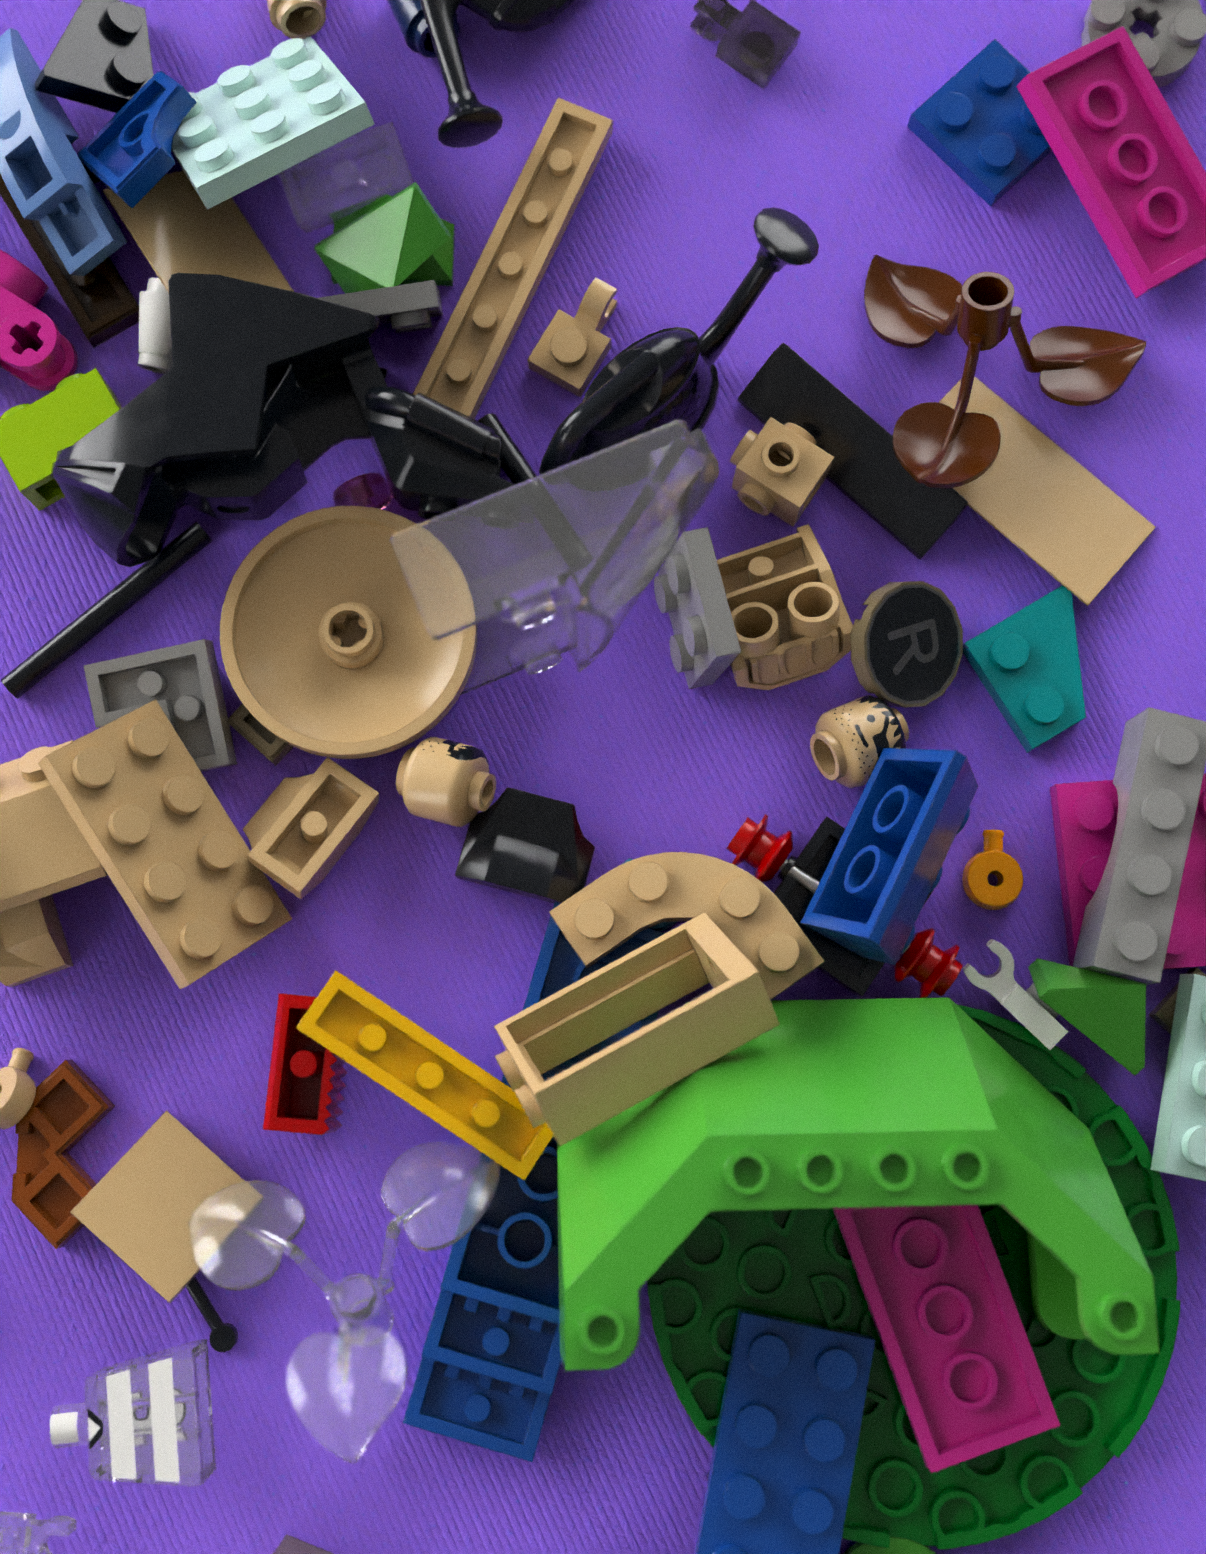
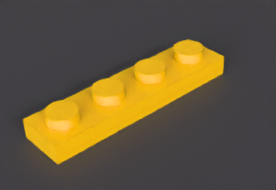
(425, 1073)

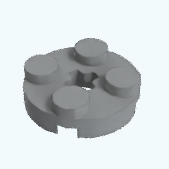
(1176, 31)

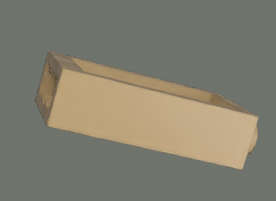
(648, 1058)

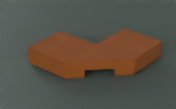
(46, 1176)

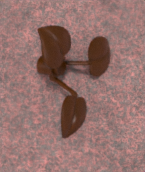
(956, 446)

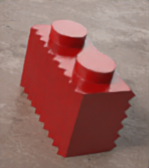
(302, 1076)

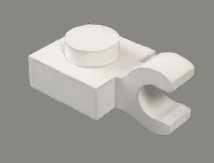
(1022, 1004)

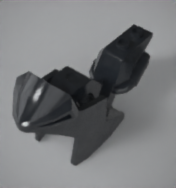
(249, 405)

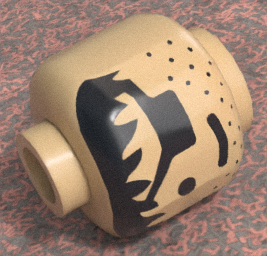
(853, 737)
(445, 781)

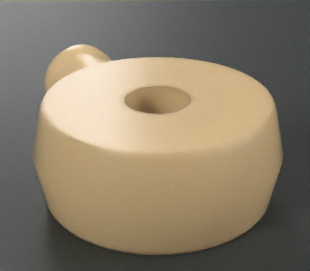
(16, 1088)

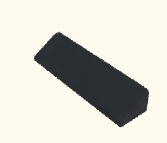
(861, 449)

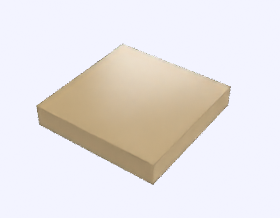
(150, 1198)

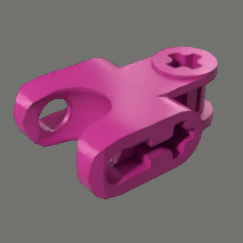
(28, 337)

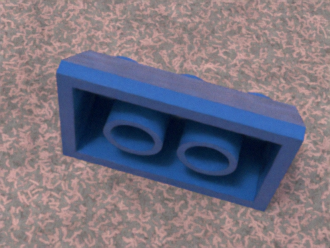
(892, 851)

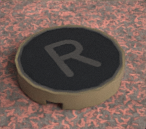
(907, 644)

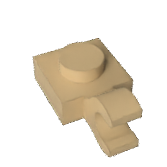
(573, 345)

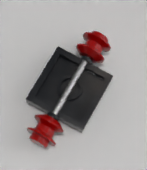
(800, 879)

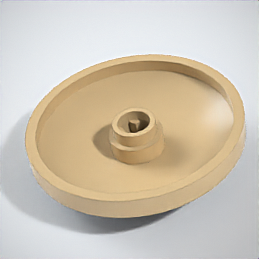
(333, 641)

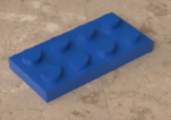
(785, 1438)

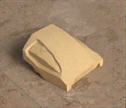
(784, 611)

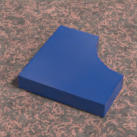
(137, 142)

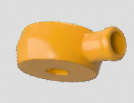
(1000, 864)

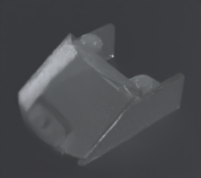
(557, 554)

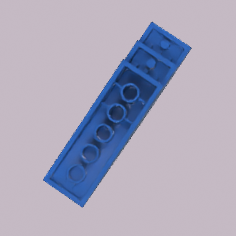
(497, 1312)

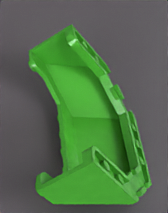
(847, 1113)

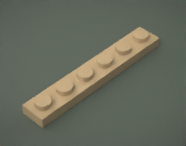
(515, 258)

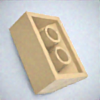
(38, 837)

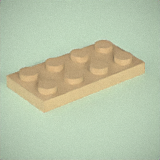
(165, 842)

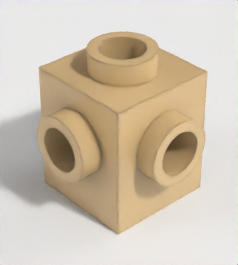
(779, 470)

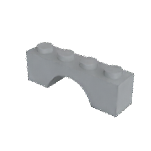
(1158, 794)

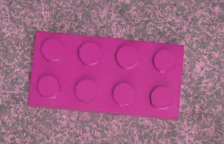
(1123, 157)
(947, 1328)

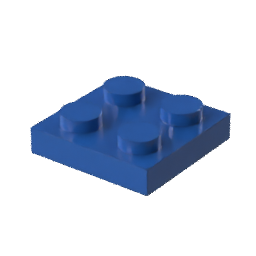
(983, 124)

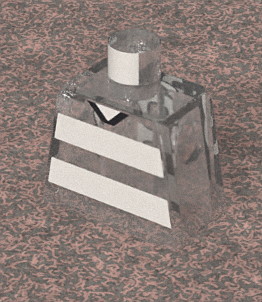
(145, 1419)

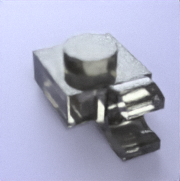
(750, 40)

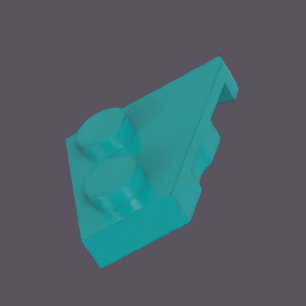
(1033, 668)

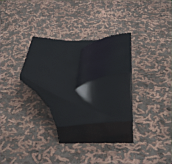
(527, 848)

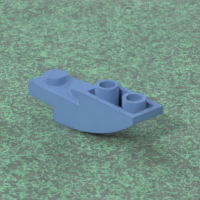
(44, 168)

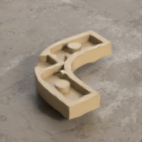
(677, 890)

